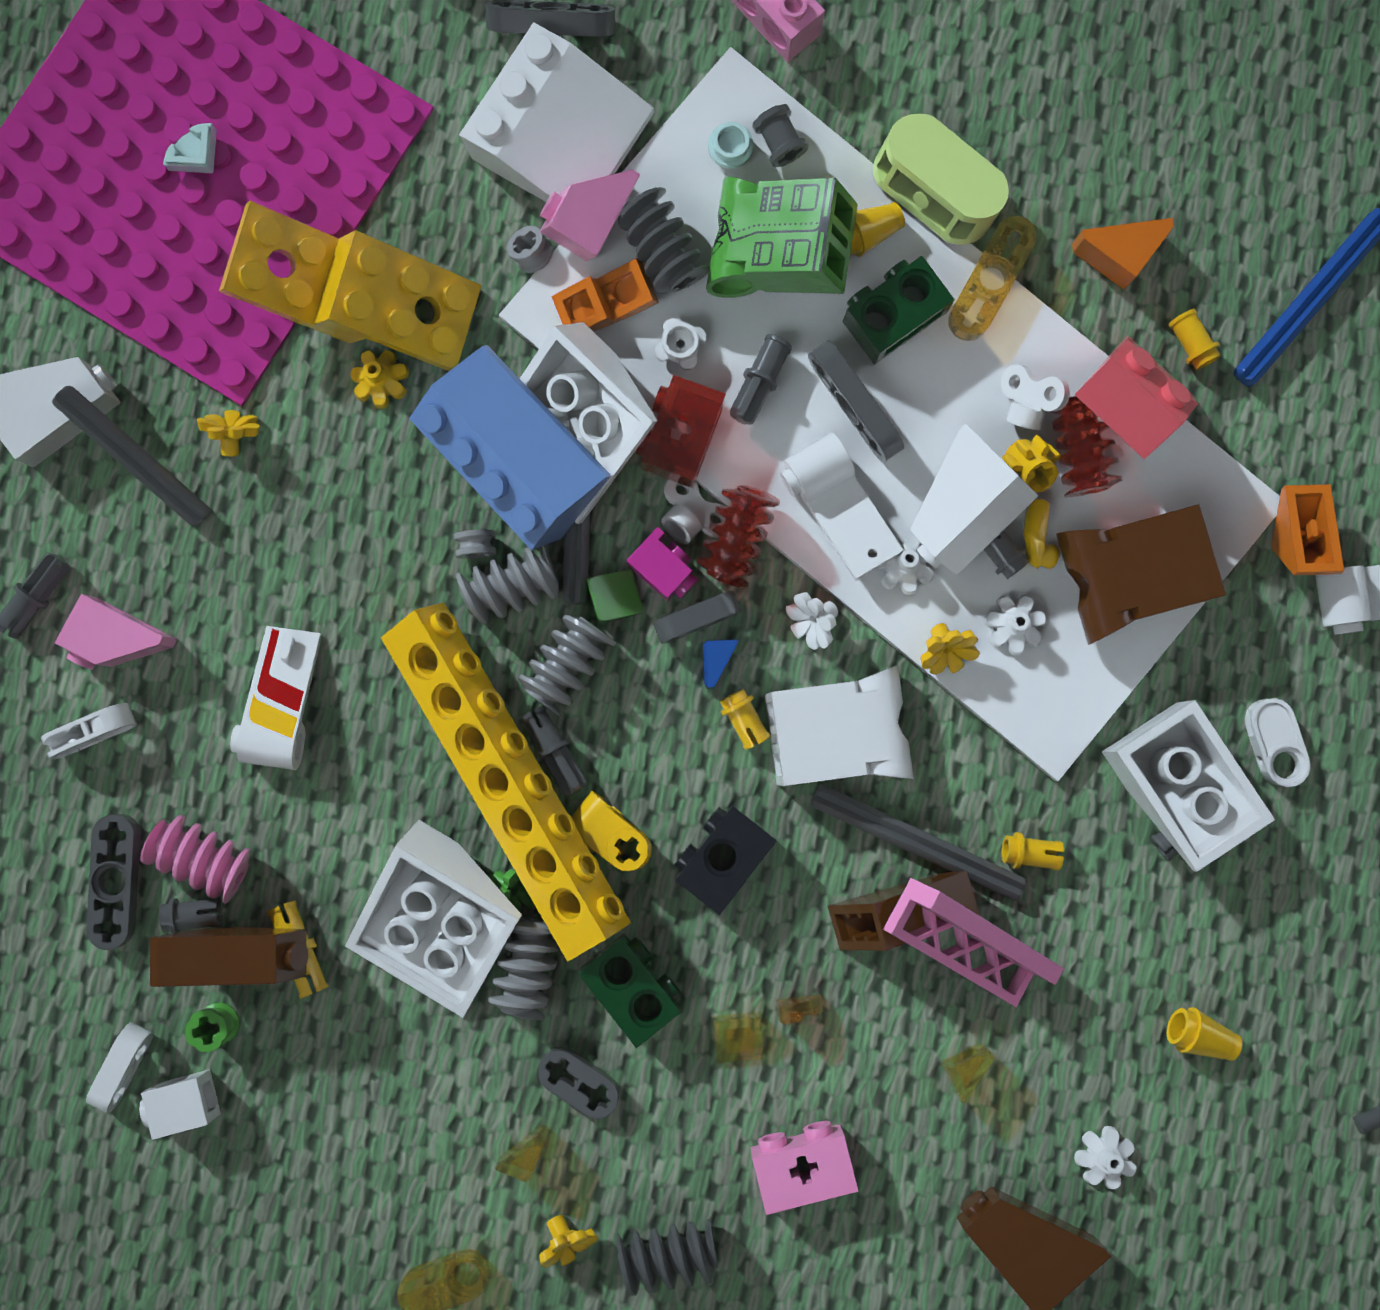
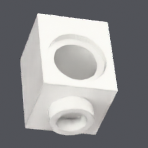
(179, 1104)

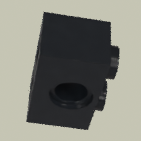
(716, 885)

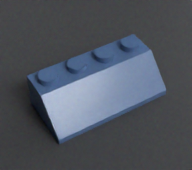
(510, 447)

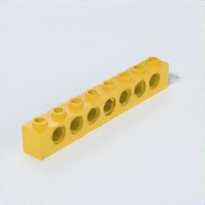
(505, 780)

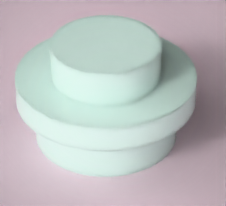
(730, 145)

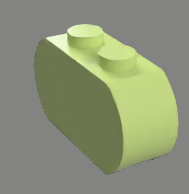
(940, 179)

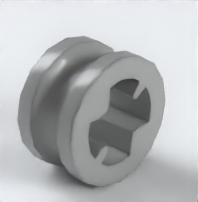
(530, 249)
(475, 544)

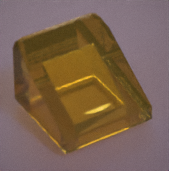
(738, 1037)
(967, 1069)
(523, 1156)

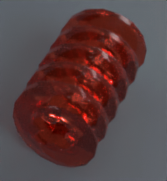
(1084, 449)
(738, 535)

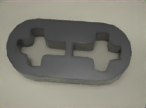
(697, 617)
(572, 1092)

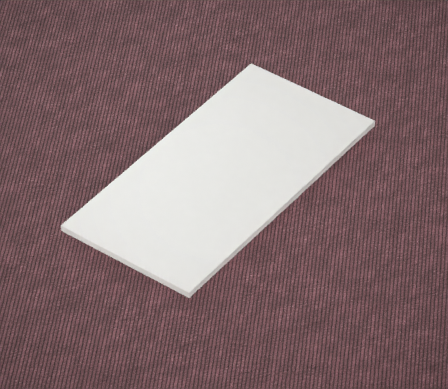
(930, 387)

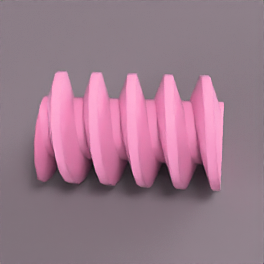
(196, 858)

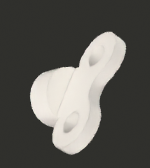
(1032, 396)
(688, 514)

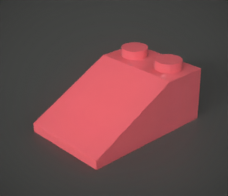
(1137, 397)

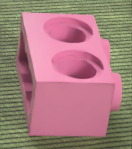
(785, 23)

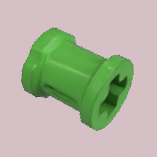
(209, 1040)

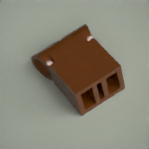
(1140, 569)

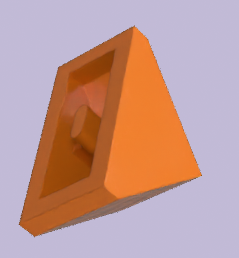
(1121, 249)
(1307, 531)

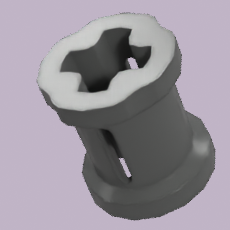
(780, 135)

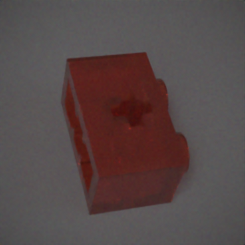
(686, 403)

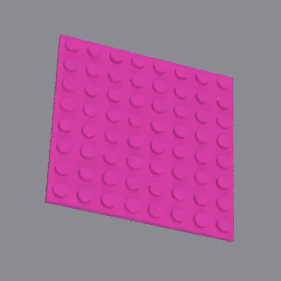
(150, 245)

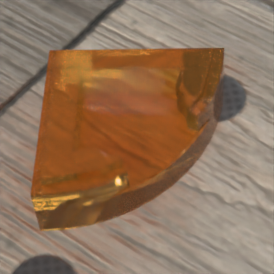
(794, 1008)

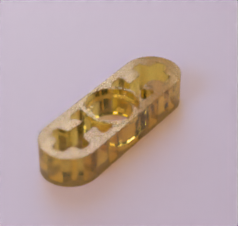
(987, 260)

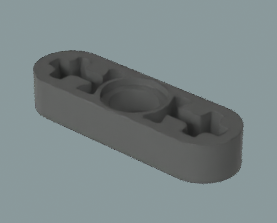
(556, 17)
(856, 401)
(97, 893)

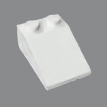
(1189, 784)

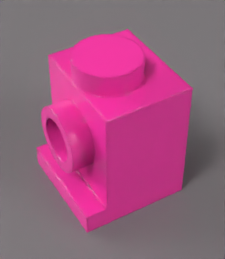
(663, 566)

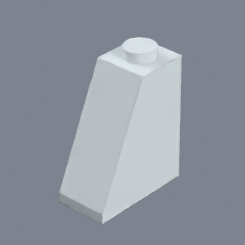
(29, 420)
(968, 503)

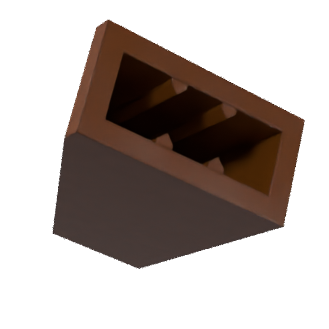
(861, 920)
(228, 956)
(1030, 1248)

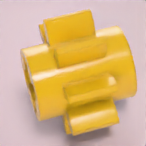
(1033, 462)

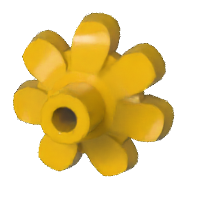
(379, 378)
(229, 429)
(949, 649)
(565, 1242)

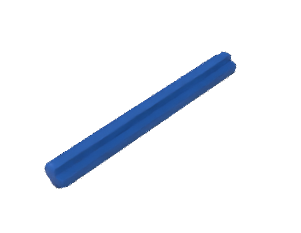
(1310, 300)

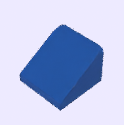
(715, 658)

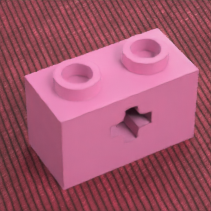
(828, 1172)

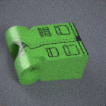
(782, 237)

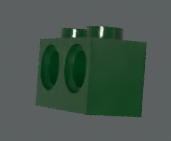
(903, 316)
(619, 995)

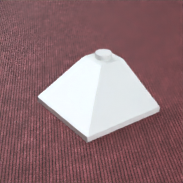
(591, 397)
(434, 919)

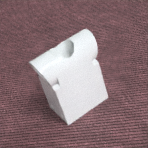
(839, 730)

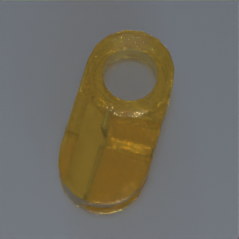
(435, 1286)

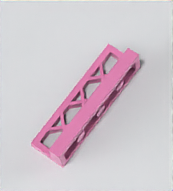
(982, 934)

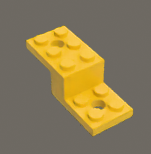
(350, 287)

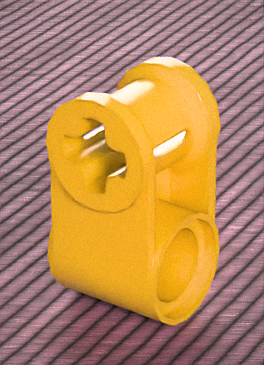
(605, 828)

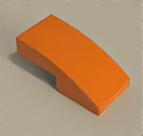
(607, 298)

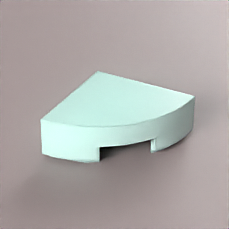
(193, 150)

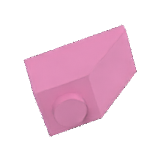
(586, 212)
(108, 636)

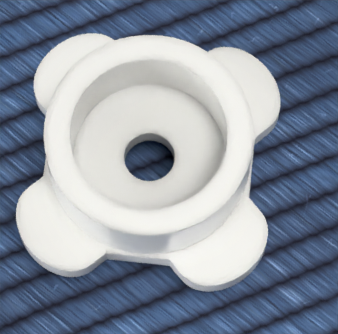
(675, 331)

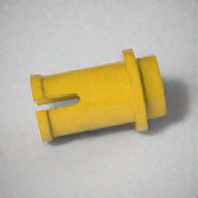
(1195, 340)
(744, 716)
(1031, 852)

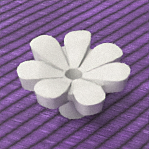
(904, 572)
(813, 620)
(1008, 630)
(1106, 1158)

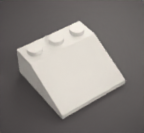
(554, 118)

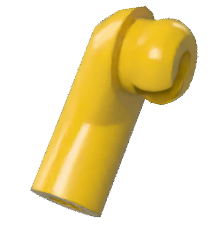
(1035, 536)

